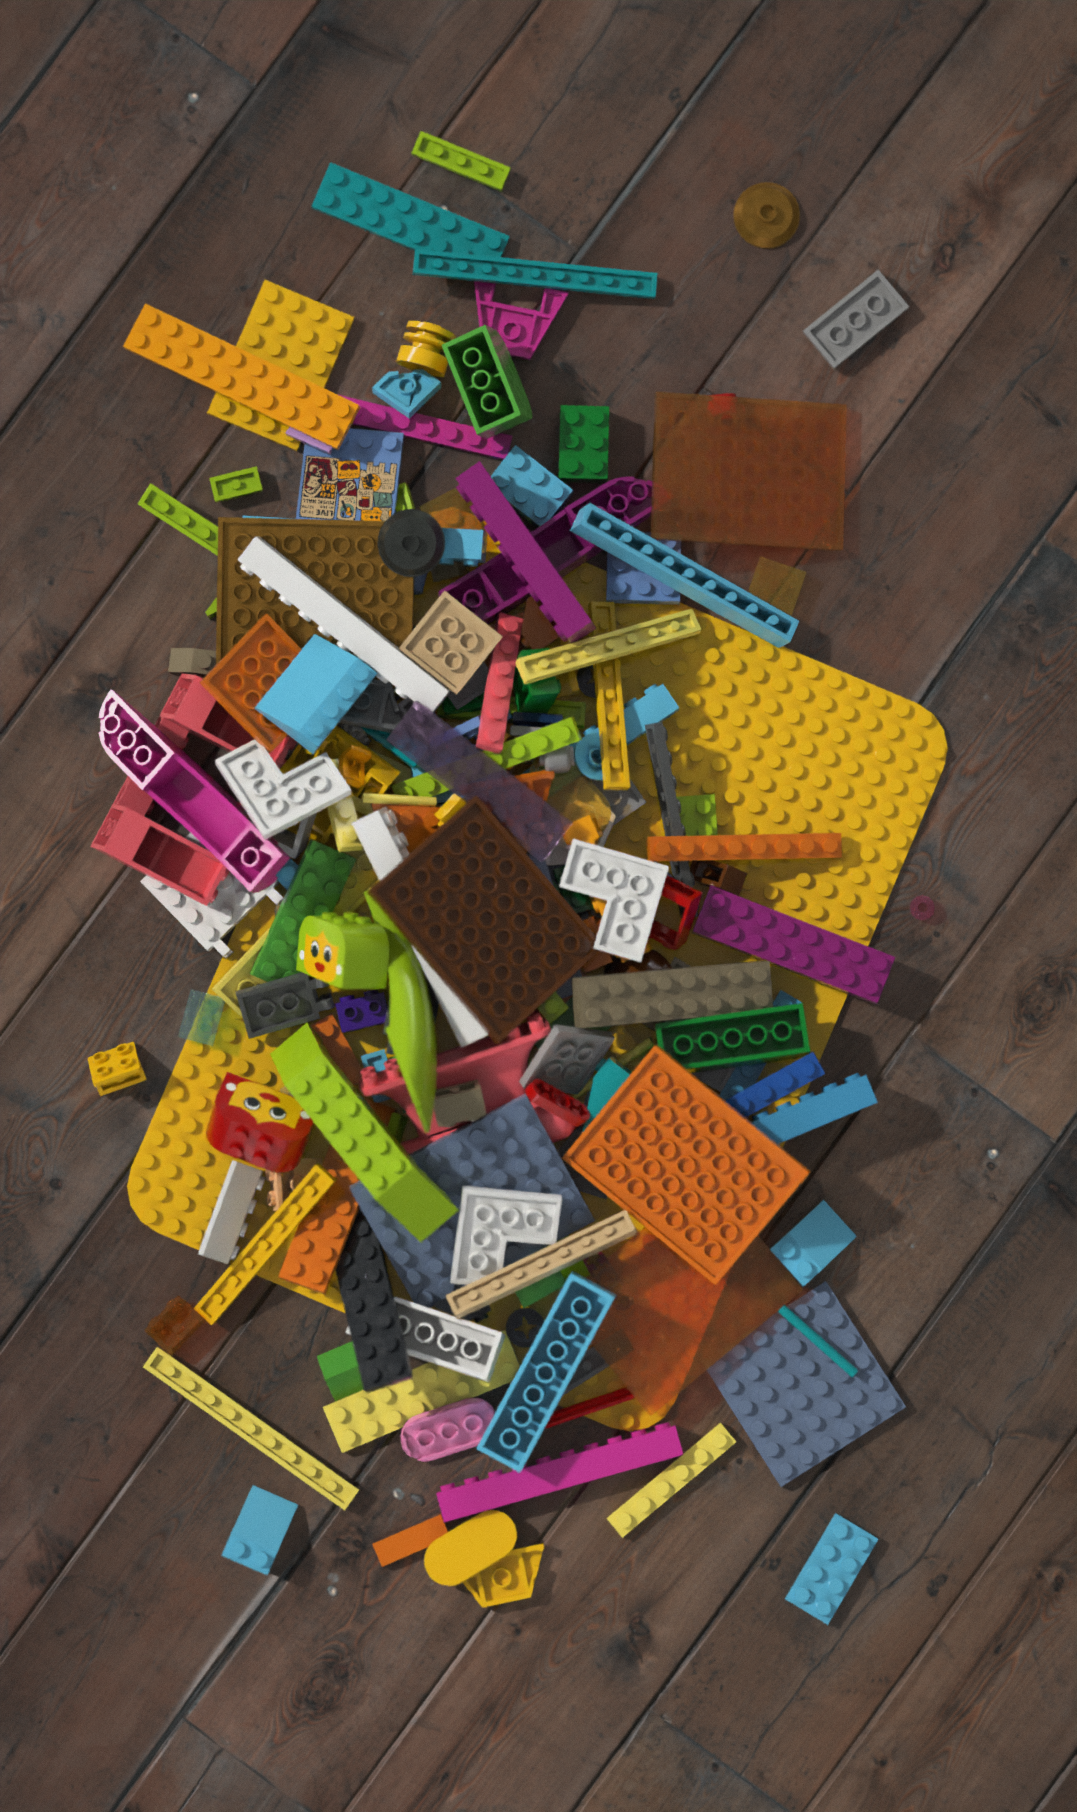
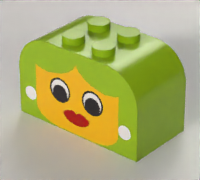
(344, 951)

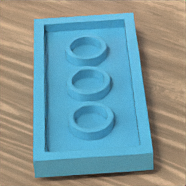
(831, 1568)

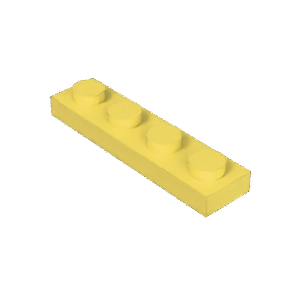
(342, 816)

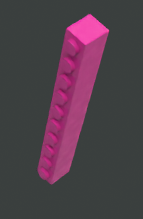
(560, 1472)

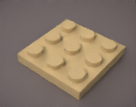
(450, 642)

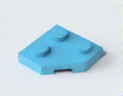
(407, 391)

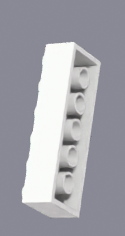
(448, 1340)

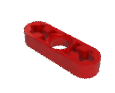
(545, 1095)

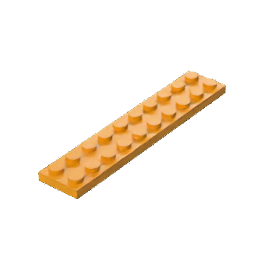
(241, 376)

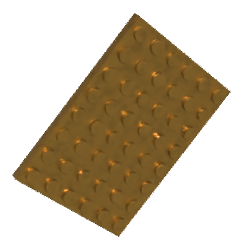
(334, 554)

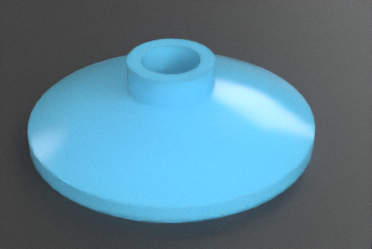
(583, 754)

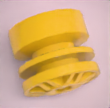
(425, 348)

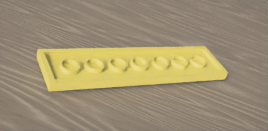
(380, 1412)

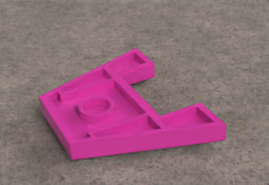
(519, 327)

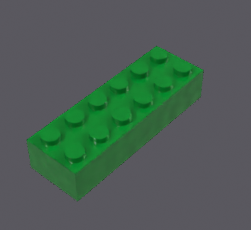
(736, 1038)

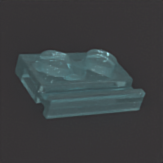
(201, 1017)

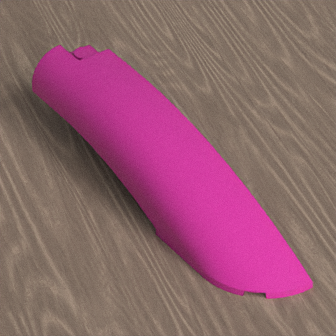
(188, 794)

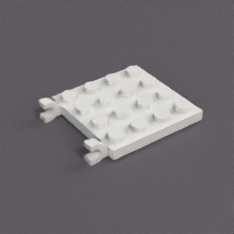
(218, 918)

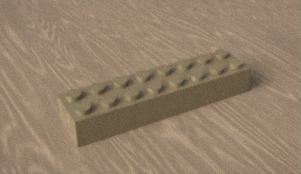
(671, 993)

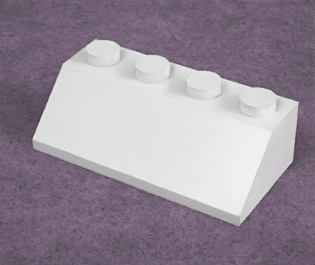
(231, 1212)

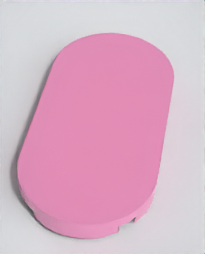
(446, 1429)

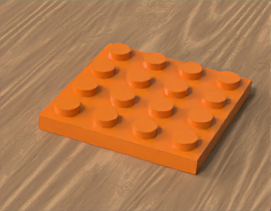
(249, 673)

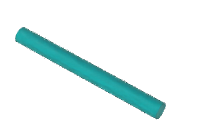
(817, 1340)

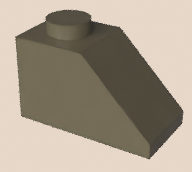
(192, 661)

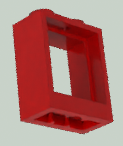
(686, 897)

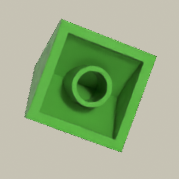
(341, 1371)

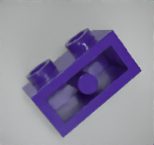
(361, 1012)

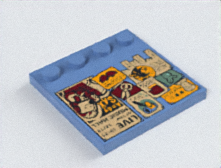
(353, 481)

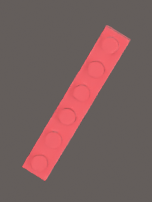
(499, 684)

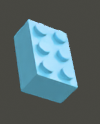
(530, 487)

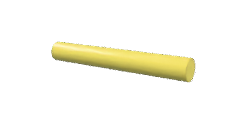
(399, 799)

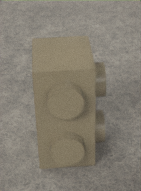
(459, 1104)

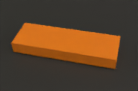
(409, 1540)

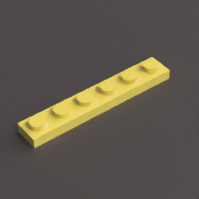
(671, 1480)

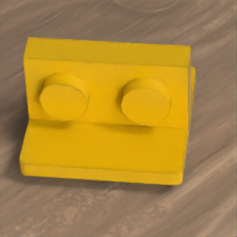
(116, 1068)

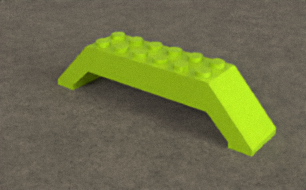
(360, 1135)

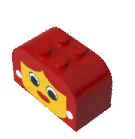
(258, 1125)

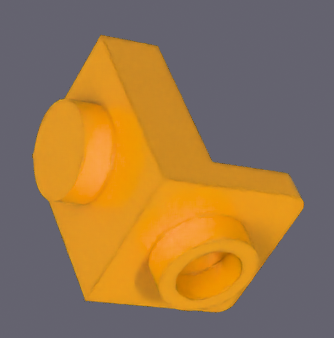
(352, 765)

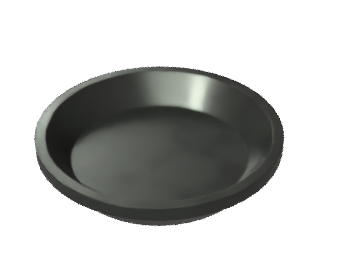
(411, 542)

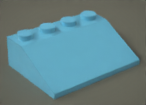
(315, 692)

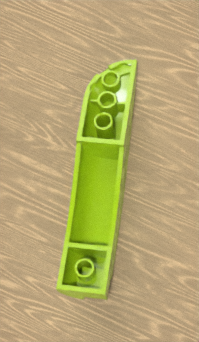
(411, 1018)

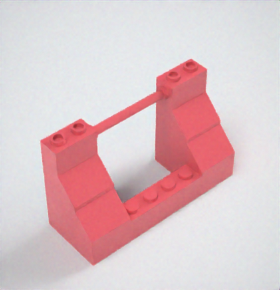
(151, 847)

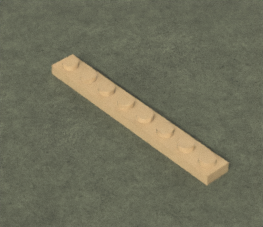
(541, 1264)

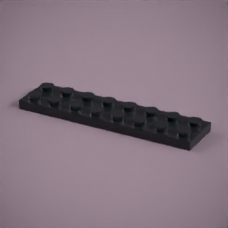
(371, 1310)

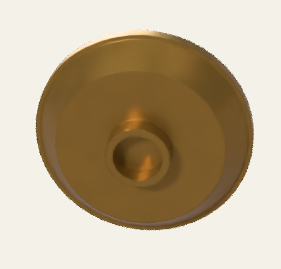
(766, 215)

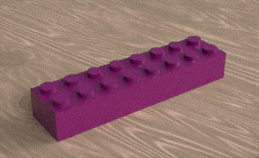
(521, 547)
(793, 945)

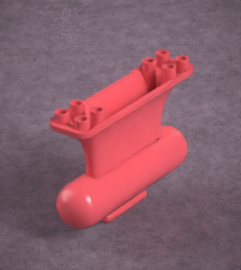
(492, 1064)

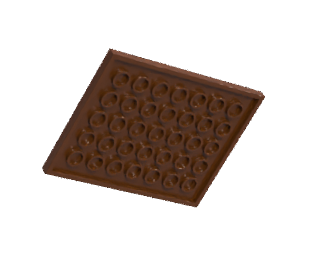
(485, 919)

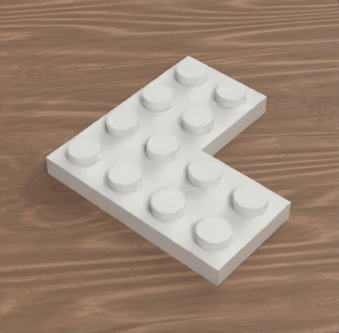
(280, 799)
(631, 893)
(497, 1216)

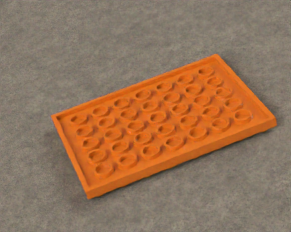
(686, 1164)

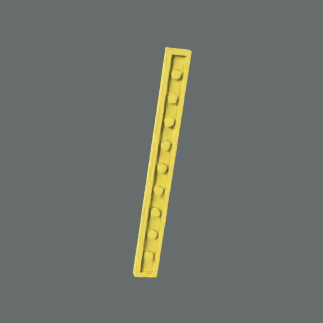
(251, 1428)

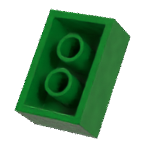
(583, 444)

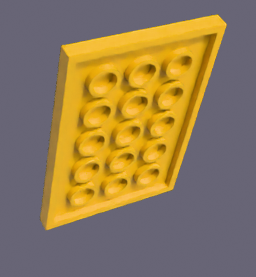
(294, 336)

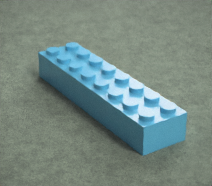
(546, 1371)

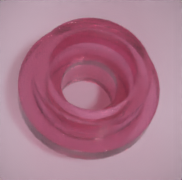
(922, 915)

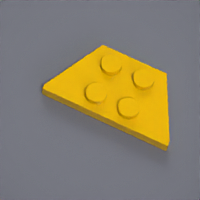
(508, 1578)

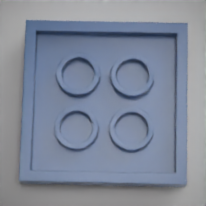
(633, 586)

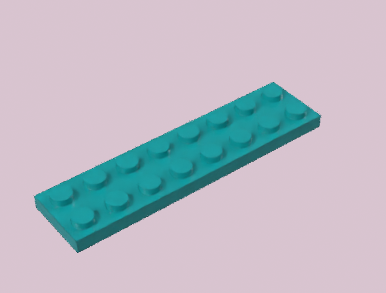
(402, 216)

